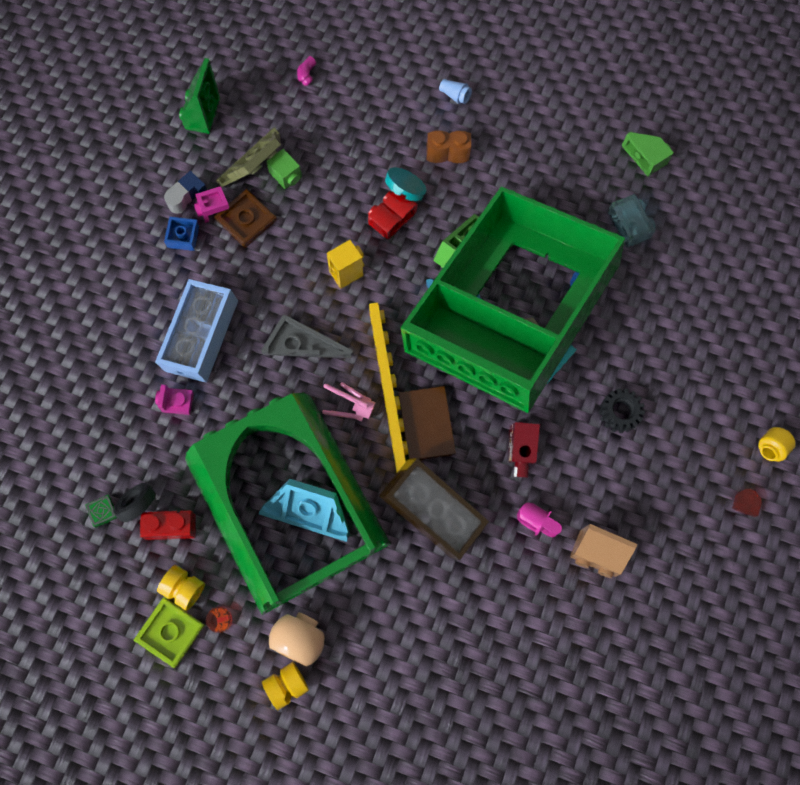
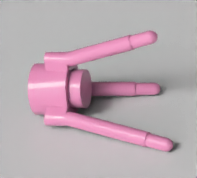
(363, 405)

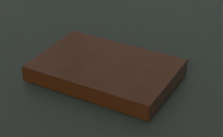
(427, 423)

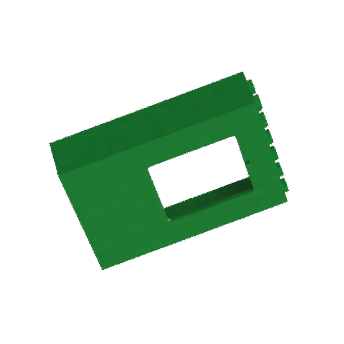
(488, 343)

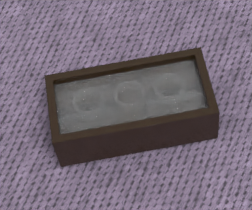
(434, 508)

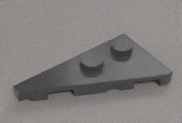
(296, 339)

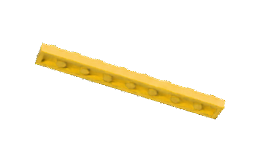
(388, 382)

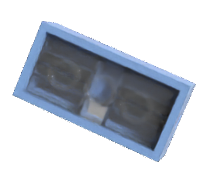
(197, 330)

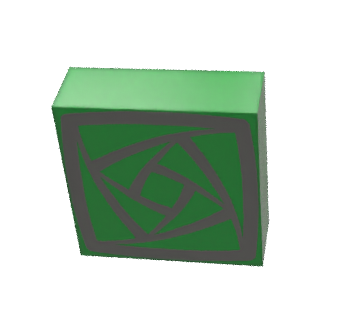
(101, 511)

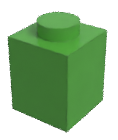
(284, 169)

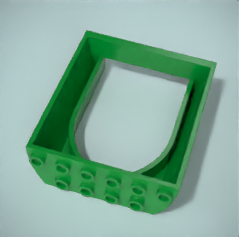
(211, 466)

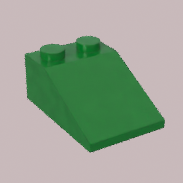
(201, 100)

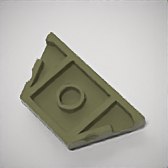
(251, 160)

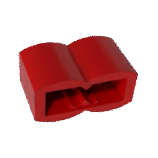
(391, 214)

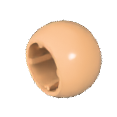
(297, 638)

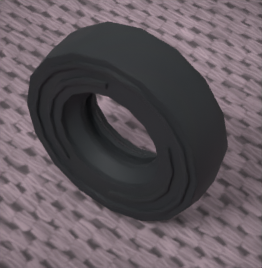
(134, 502)

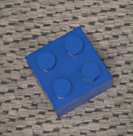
(181, 233)

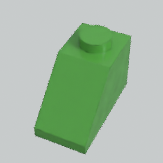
(647, 151)

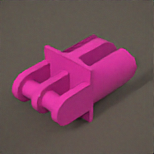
(538, 520)

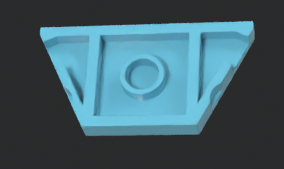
(308, 508)

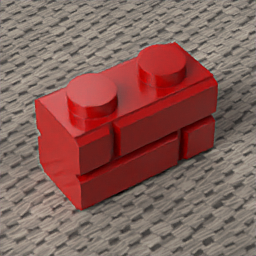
(168, 525)

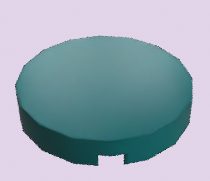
(405, 182)

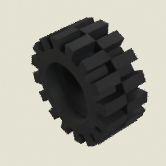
(631, 401)

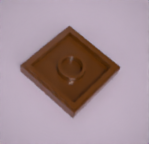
(246, 218)

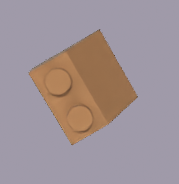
(602, 551)

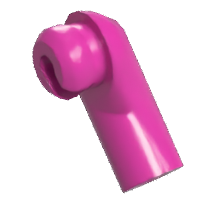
(304, 70)

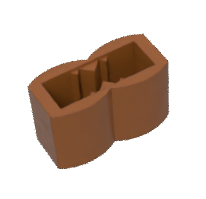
(448, 146)

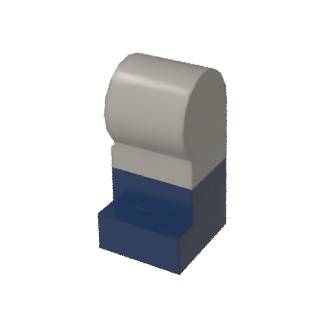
(183, 192)

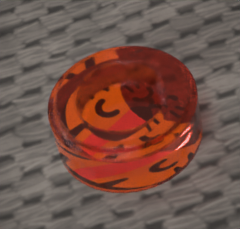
(219, 619)

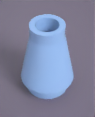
(457, 91)

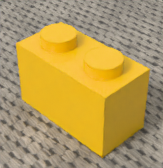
(345, 263)

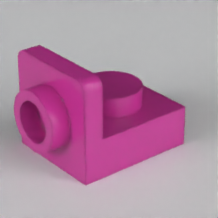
(210, 202)
(174, 400)

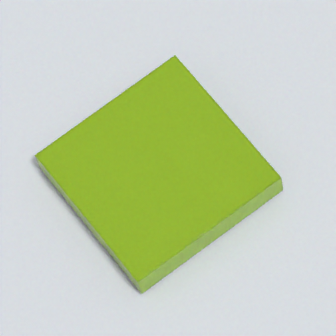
(169, 632)

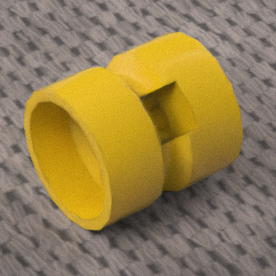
(181, 587)
(284, 686)

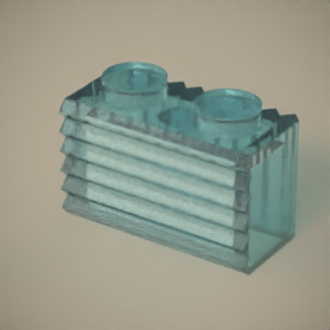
(632, 220)

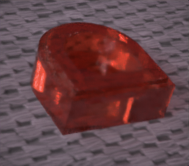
(747, 502)

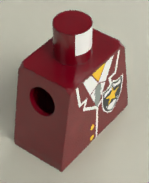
(526, 437)

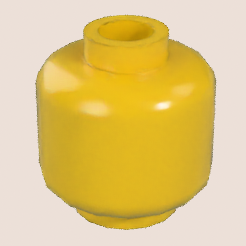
(776, 444)

